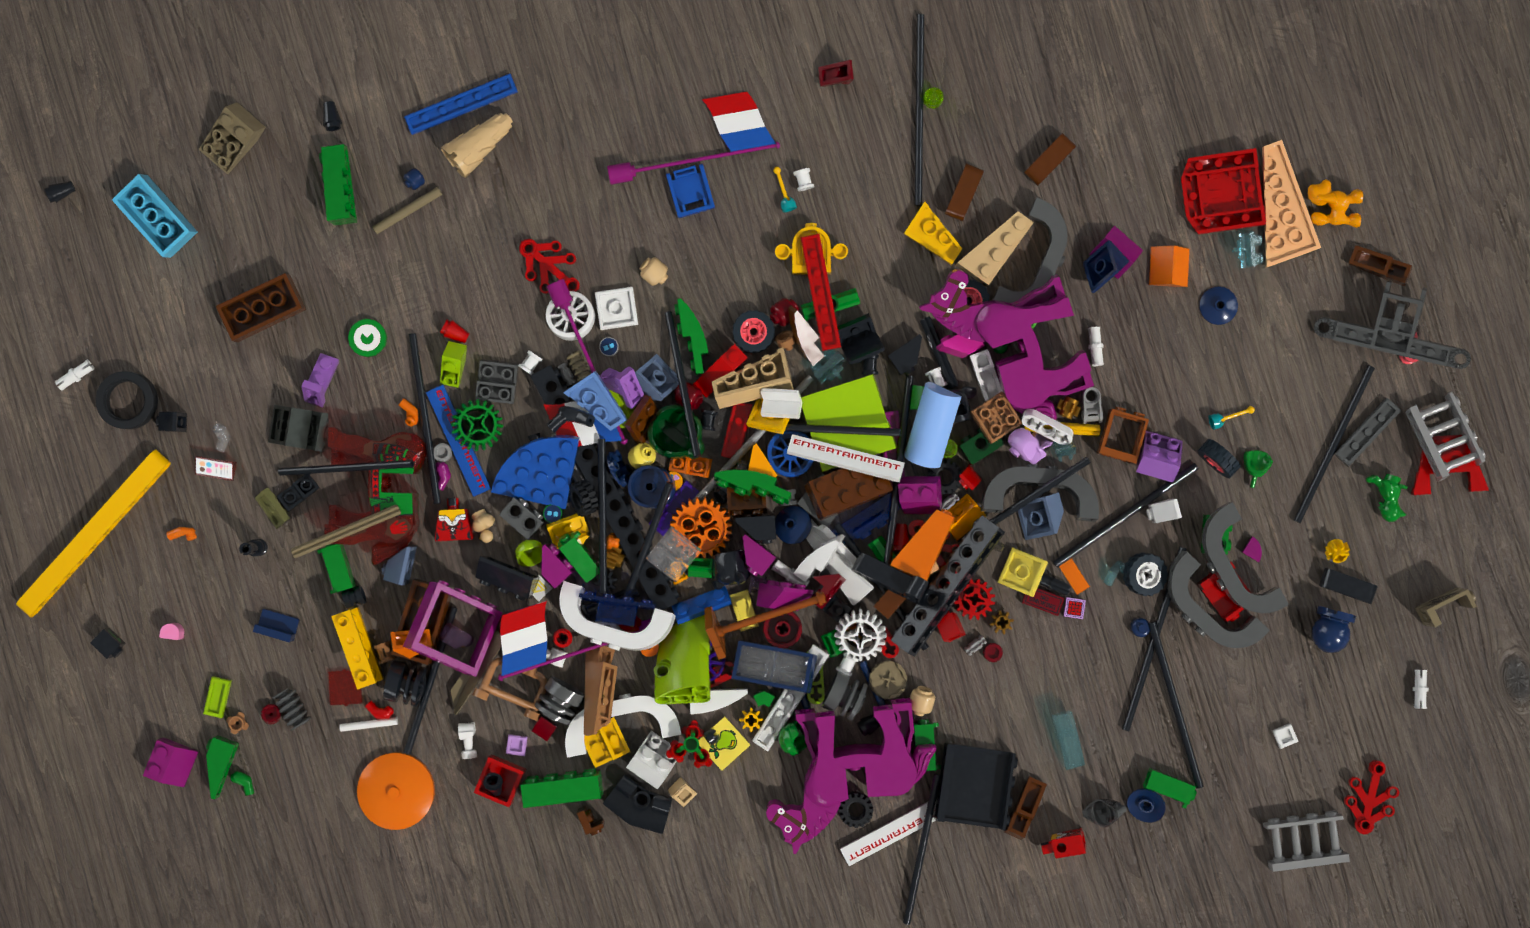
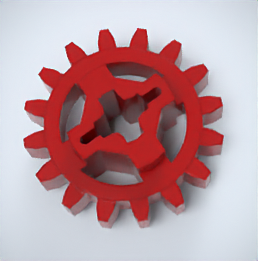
(972, 607)

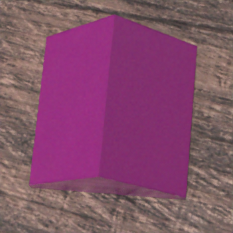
(1124, 244)

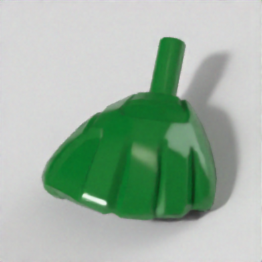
(1257, 464)

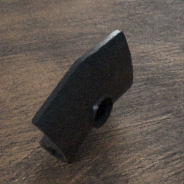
(648, 815)

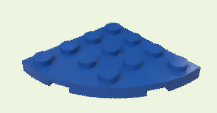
(539, 471)

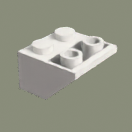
(651, 760)

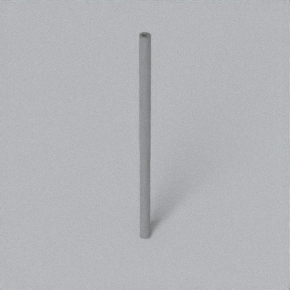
(745, 448)

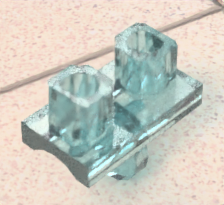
(1247, 251)
(831, 368)

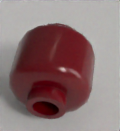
(780, 311)
(695, 395)

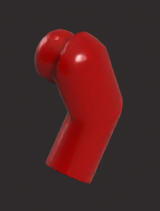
(379, 713)

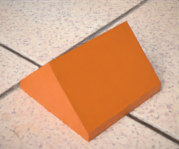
(1169, 266)

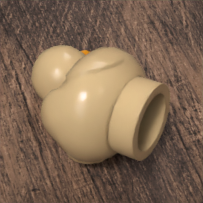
(481, 523)

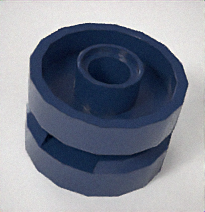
(640, 484)

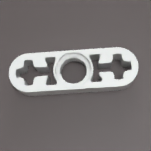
(1055, 434)

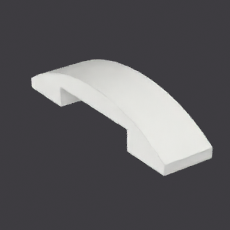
(985, 374)

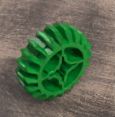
(484, 430)

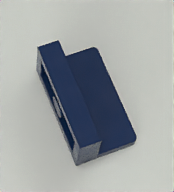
(277, 625)

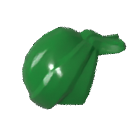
(792, 739)

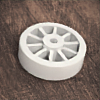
(551, 316)

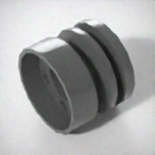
(845, 695)
(557, 704)

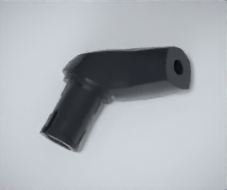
(570, 414)

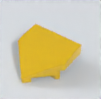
(568, 525)

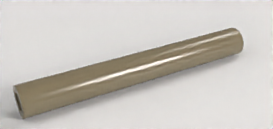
(407, 210)

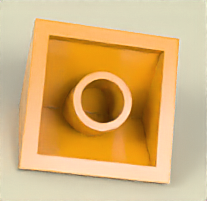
(759, 462)

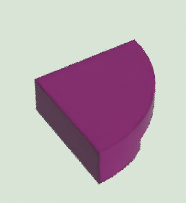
(1253, 549)

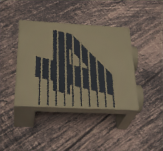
(1427, 610)

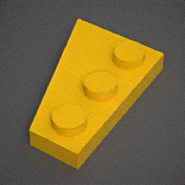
(931, 234)

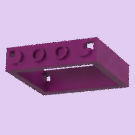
(423, 615)

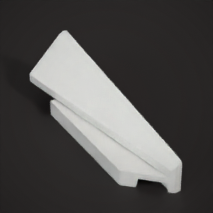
(855, 586)

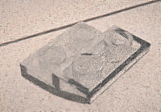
(673, 554)

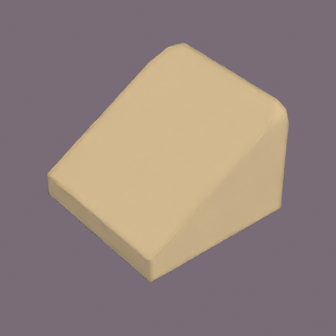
(682, 792)

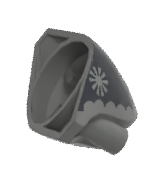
(1104, 811)

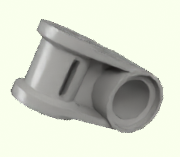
(1091, 407)

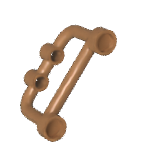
(485, 689)

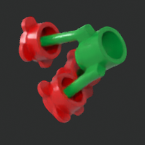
(690, 745)

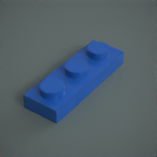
(695, 606)

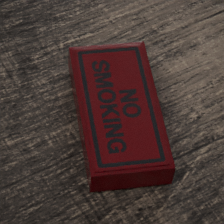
(1044, 601)

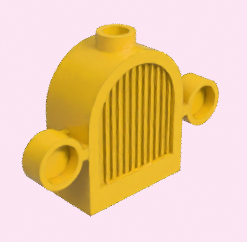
(798, 261)

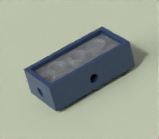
(774, 667)

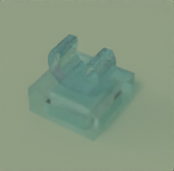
(1063, 450)

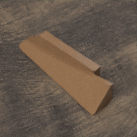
(599, 689)

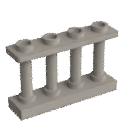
(1433, 451)
(1317, 857)

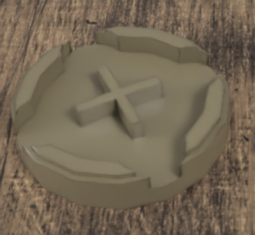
(887, 679)

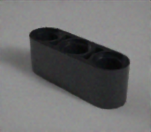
(1348, 585)

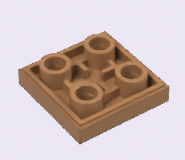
(996, 417)

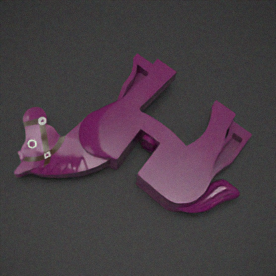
(1000, 323)
(887, 767)

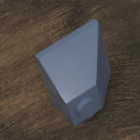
(657, 378)
(1041, 516)
(400, 566)

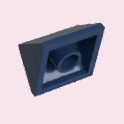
(1103, 265)

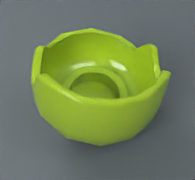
(529, 553)

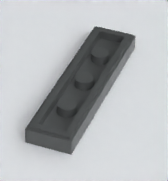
(1367, 432)

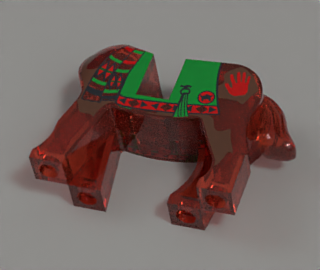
(397, 531)

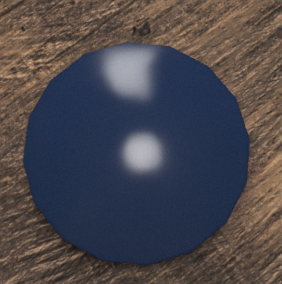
(618, 469)

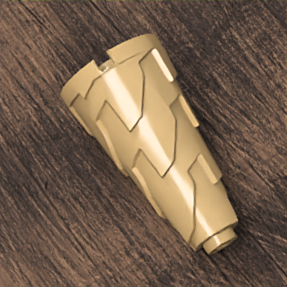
(470, 148)

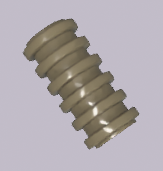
(579, 365)

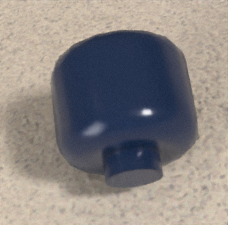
(413, 179)
(1140, 627)

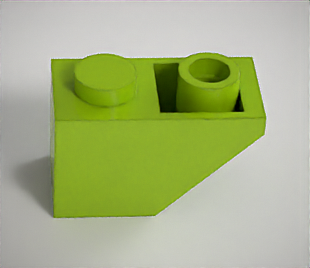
(453, 364)

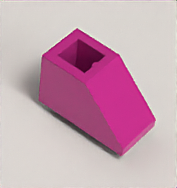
(959, 345)

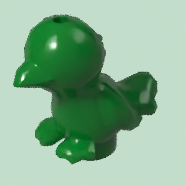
(1390, 491)

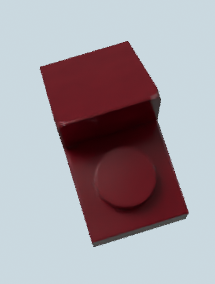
(836, 73)
(831, 585)

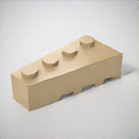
(992, 253)
(746, 384)

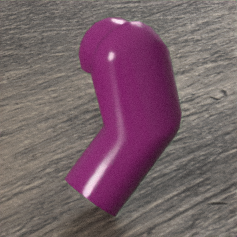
(444, 474)

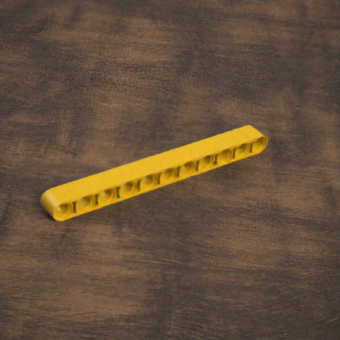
(93, 533)

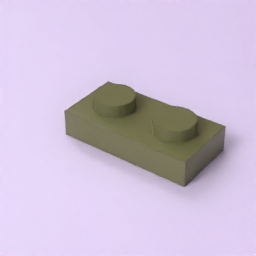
(272, 508)

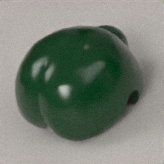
(670, 434)

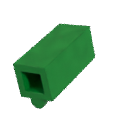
(578, 556)
(338, 567)
(925, 735)
(1170, 786)

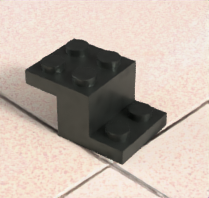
(298, 428)

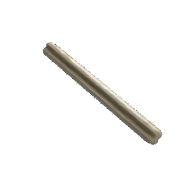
(345, 531)

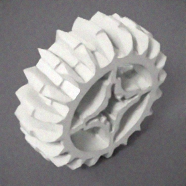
(868, 635)

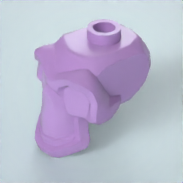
(1027, 445)

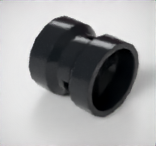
(353, 597)

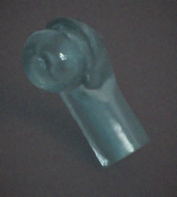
(1113, 571)

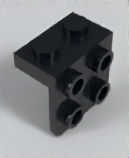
(859, 339)

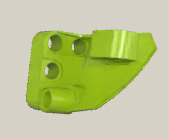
(686, 664)

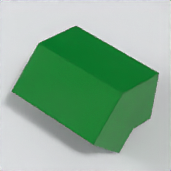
(916, 396)
(700, 568)
(829, 642)
(764, 697)

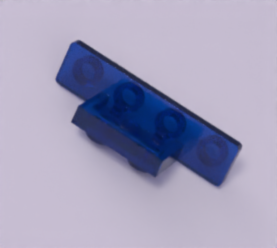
(871, 517)
(617, 611)

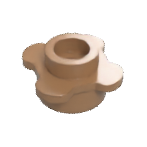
(243, 725)

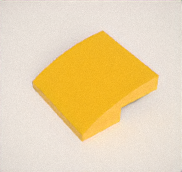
(606, 744)

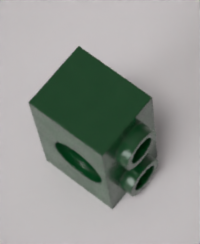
(974, 454)

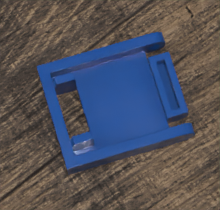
(690, 188)

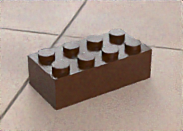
(261, 307)
(844, 491)
(435, 621)

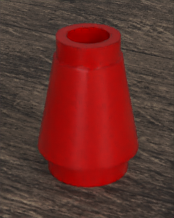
(454, 331)
(901, 537)
(558, 640)

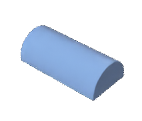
(932, 426)

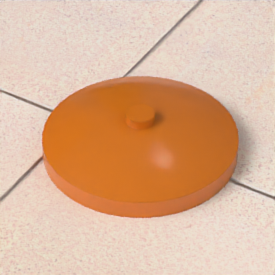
(395, 790)

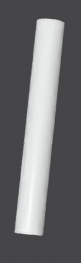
(368, 724)

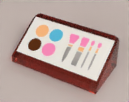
(215, 468)

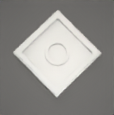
(616, 308)

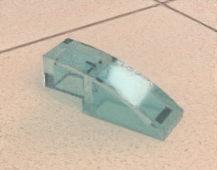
(1068, 739)

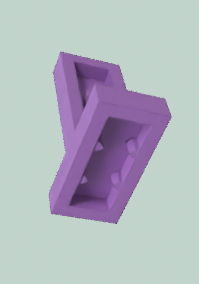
(319, 380)
(625, 384)

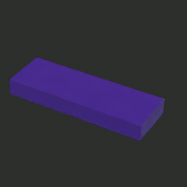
(681, 495)

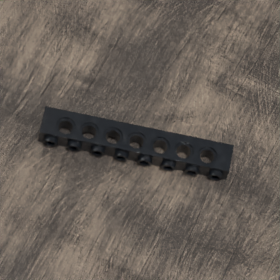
(947, 596)

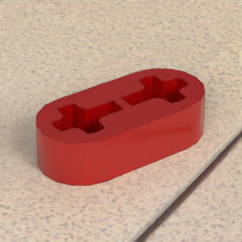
(884, 648)
(722, 678)

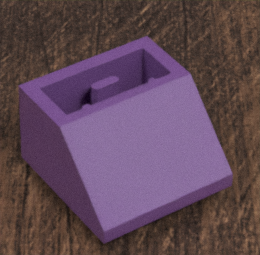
(1159, 456)

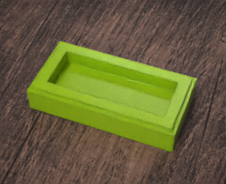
(217, 697)

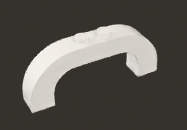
(651, 636)
(624, 705)

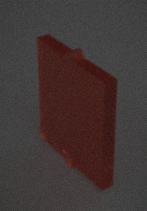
(343, 688)

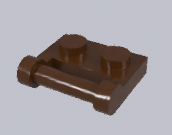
(637, 421)

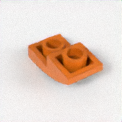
(697, 467)

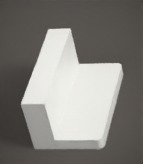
(781, 403)

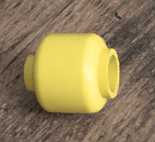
(641, 455)

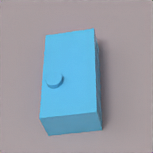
(154, 215)

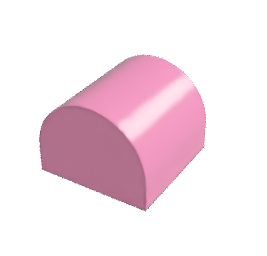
(172, 631)

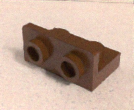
(741, 505)
(586, 818)

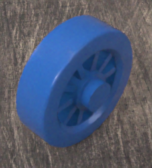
(771, 449)

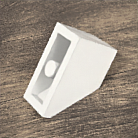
(1163, 511)

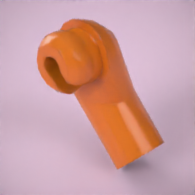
(411, 412)
(182, 531)
(612, 541)

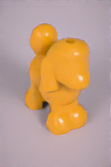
(1338, 201)

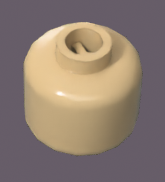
(653, 271)
(922, 700)

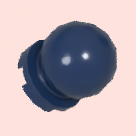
(1332, 630)

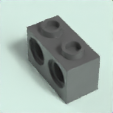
(519, 522)

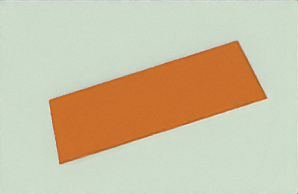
(1074, 576)

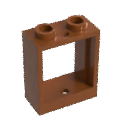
(1136, 417)

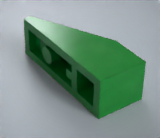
(219, 760)

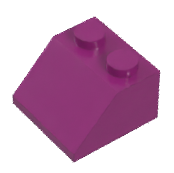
(920, 494)
(756, 556)
(170, 763)

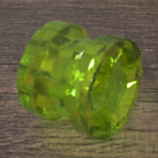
(935, 95)
(951, 447)

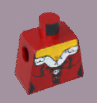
(453, 523)
(1073, 840)

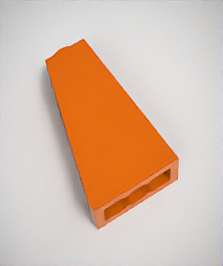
(924, 548)

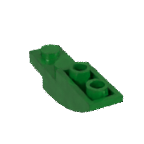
(691, 328)
(745, 481)

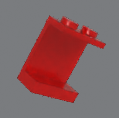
(1220, 601)

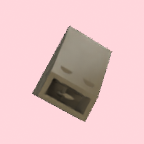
(231, 137)

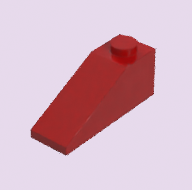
(727, 363)

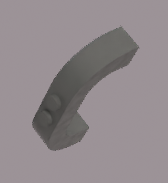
(1054, 223)
(1085, 497)
(1220, 565)
(1177, 584)

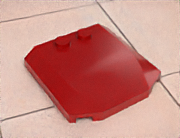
(1223, 192)

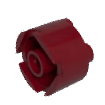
(788, 637)

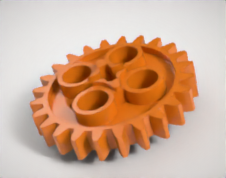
(694, 511)

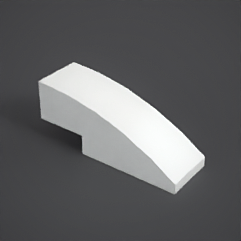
(818, 558)
(719, 699)

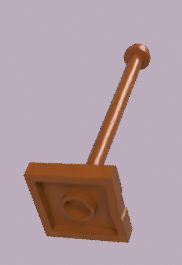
(717, 632)

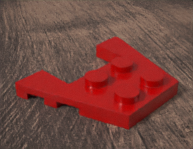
(1476, 480)

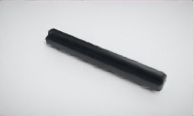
(940, 356)

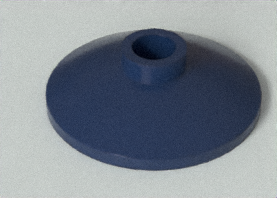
(1209, 308)
(801, 526)
(1145, 811)

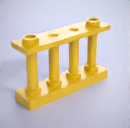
(357, 648)

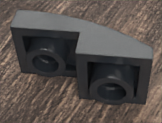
(297, 492)
(836, 608)

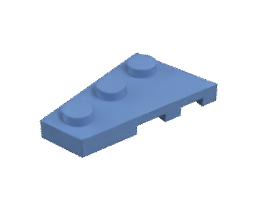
(596, 399)

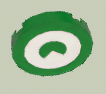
(367, 338)

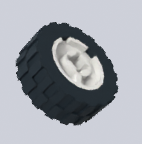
(1135, 577)

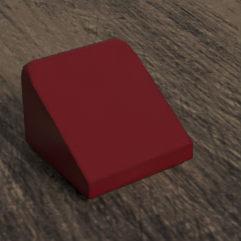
(544, 728)

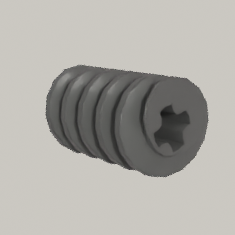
(291, 708)

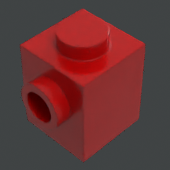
(950, 627)

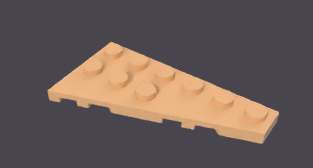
(1288, 223)

